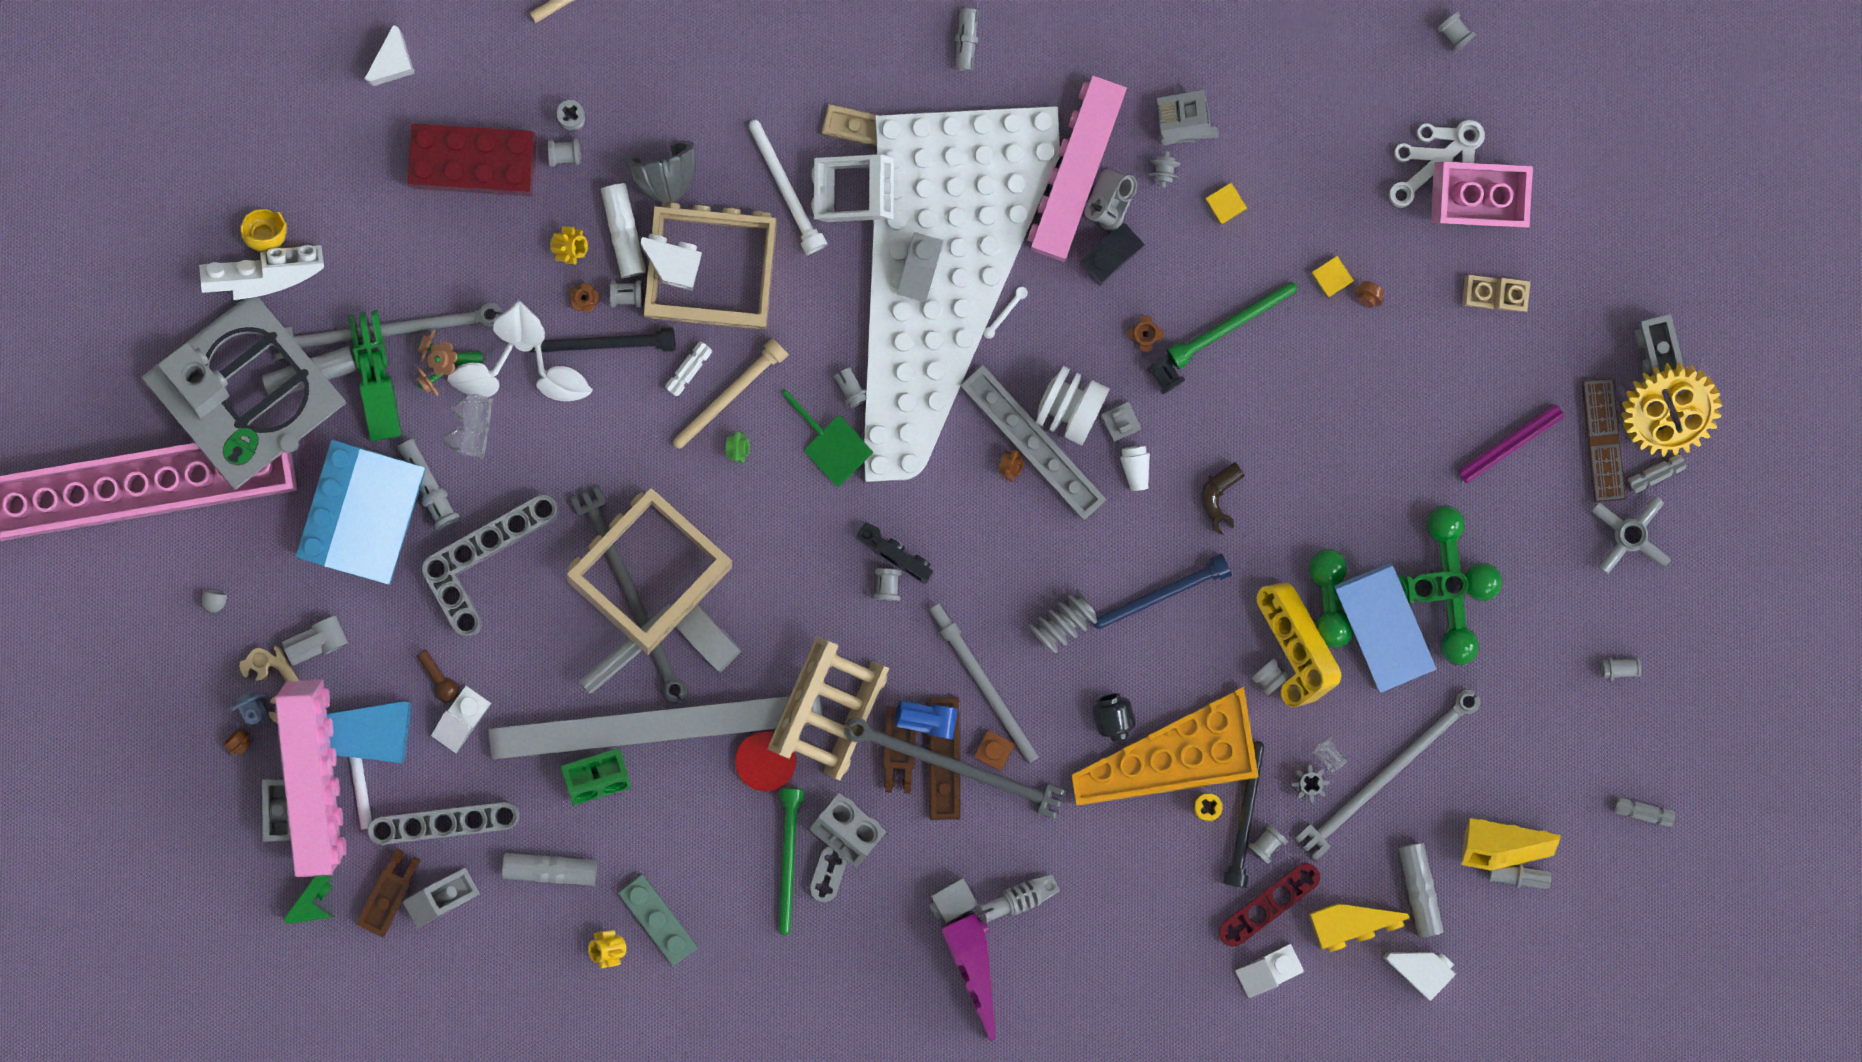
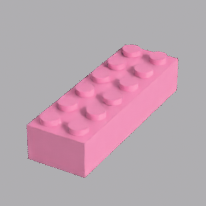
(310, 777)

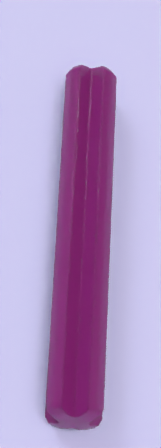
(1510, 443)

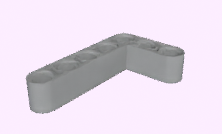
(480, 553)

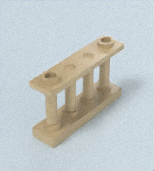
(807, 688)

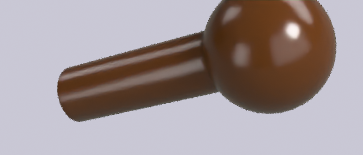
(445, 688)

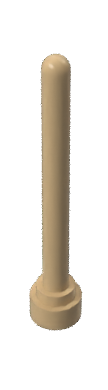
(771, 354)

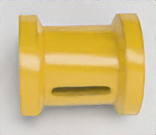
(1217, 808)

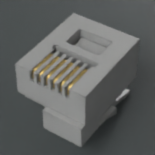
(1184, 118)

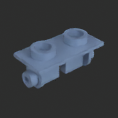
(252, 708)

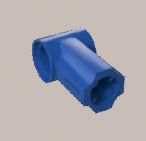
(933, 720)

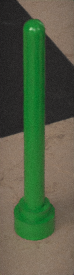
(1182, 353)
(791, 801)

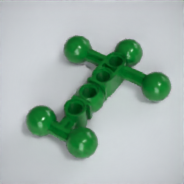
(1481, 582)

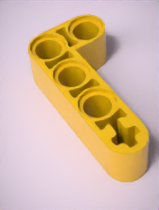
(1302, 644)

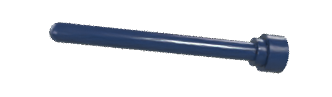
(1216, 569)

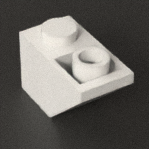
(672, 263)

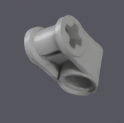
(1111, 196)

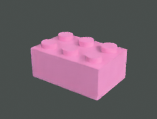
(1481, 194)

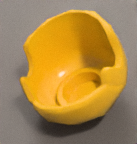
(263, 229)

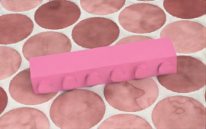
(1078, 168)

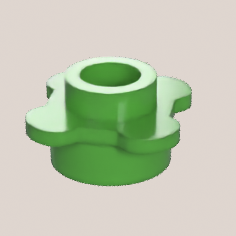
(737, 447)

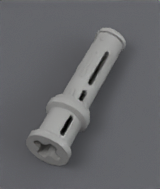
(433, 496)

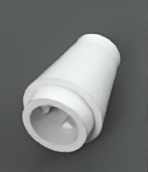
(1136, 466)

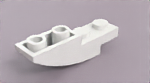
(274, 272)

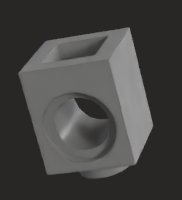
(952, 901)

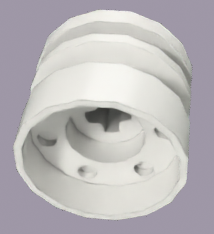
(1071, 405)

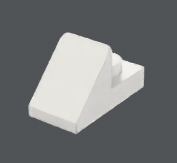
(460, 719)
(1269, 971)

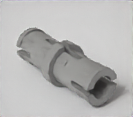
(966, 40)

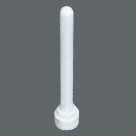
(812, 239)

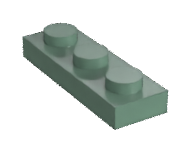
(658, 920)

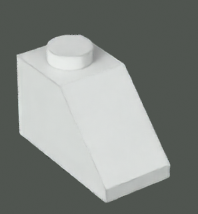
(1423, 970)

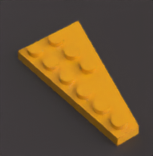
(1190, 753)

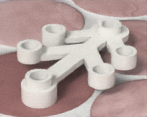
(1436, 155)

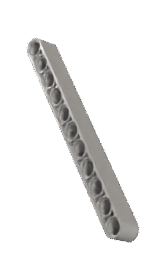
(639, 728)

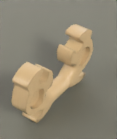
(260, 661)

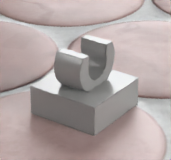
(1121, 422)

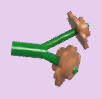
(442, 361)

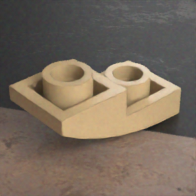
(1496, 293)

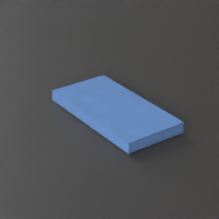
(1385, 627)

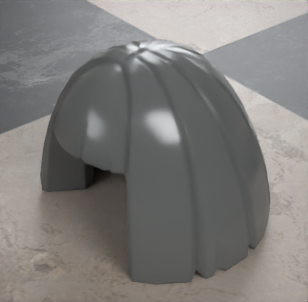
(666, 179)

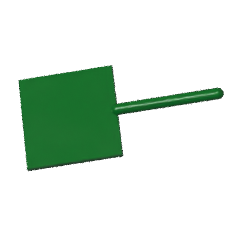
(836, 448)

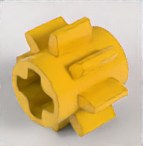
(569, 245)
(607, 949)

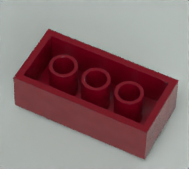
(472, 159)

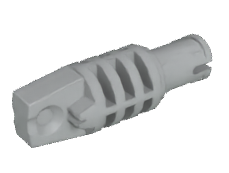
(1019, 898)

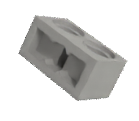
(843, 835)

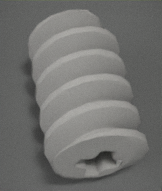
(1064, 622)

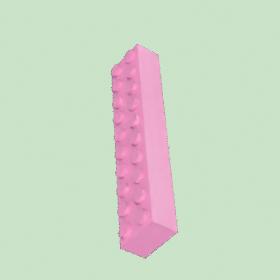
(126, 489)

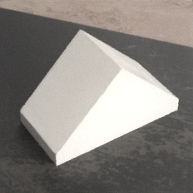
(391, 61)

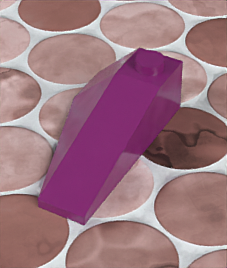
(970, 953)

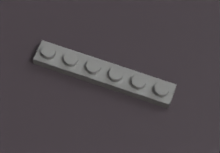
(1033, 443)

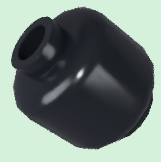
(1114, 716)

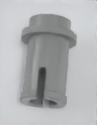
(850, 387)
(1620, 668)

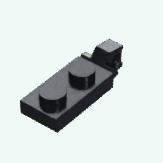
(893, 553)

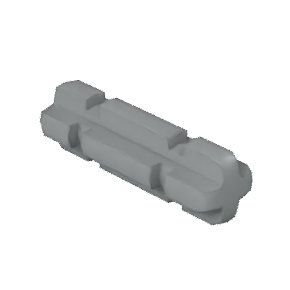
(1657, 473)
(1644, 812)

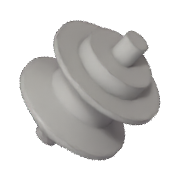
(1164, 169)

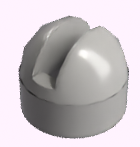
(213, 600)

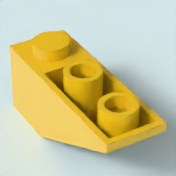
(1500, 845)
(1344, 922)

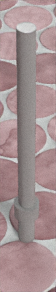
(951, 633)

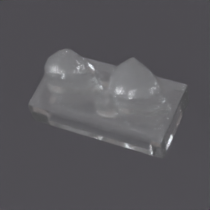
(472, 437)

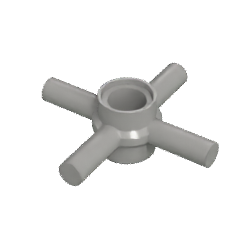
(1620, 527)

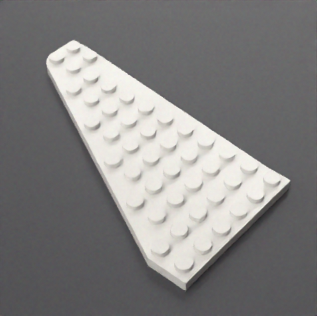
(977, 189)

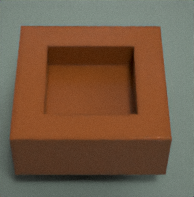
(994, 750)

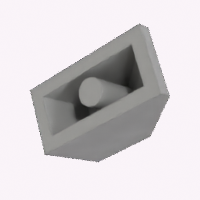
(919, 267)
(441, 897)

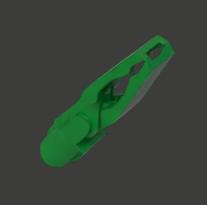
(377, 392)

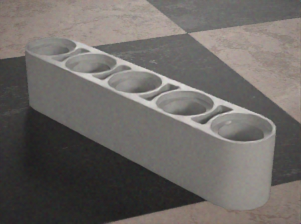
(429, 823)

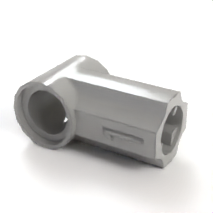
(322, 638)

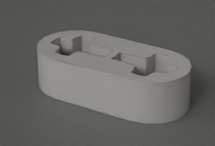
(821, 871)

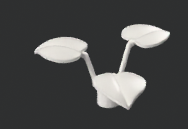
(524, 331)

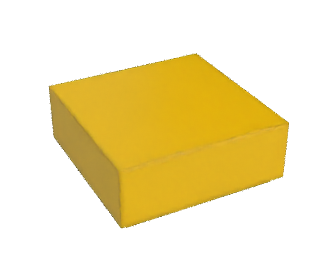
(1226, 203)
(1332, 277)

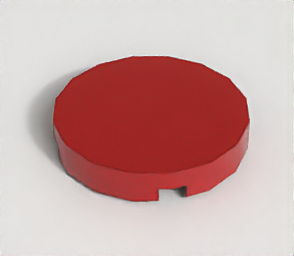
(761, 767)

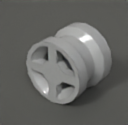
(1270, 676)

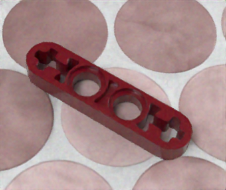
(1266, 900)

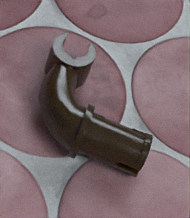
(1214, 489)

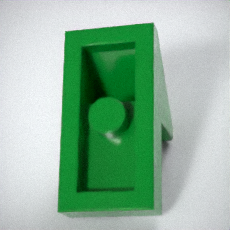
(306, 907)

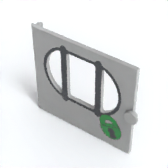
(221, 434)

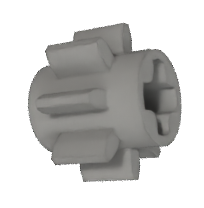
(1301, 783)

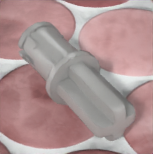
(1521, 877)

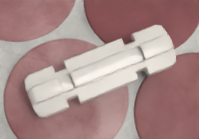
(688, 368)

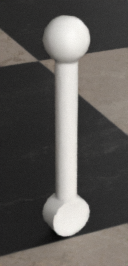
(1021, 293)

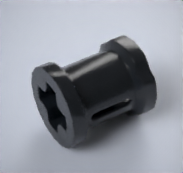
(1165, 374)

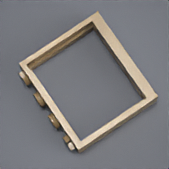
(728, 217)
(672, 617)

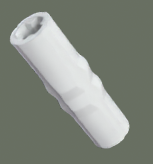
(623, 230)

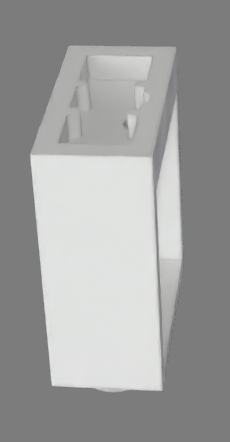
(880, 187)

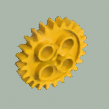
(1698, 399)

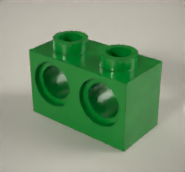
(596, 777)

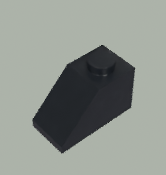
(1111, 253)

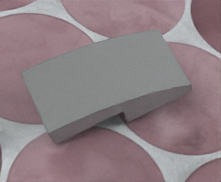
(708, 638)

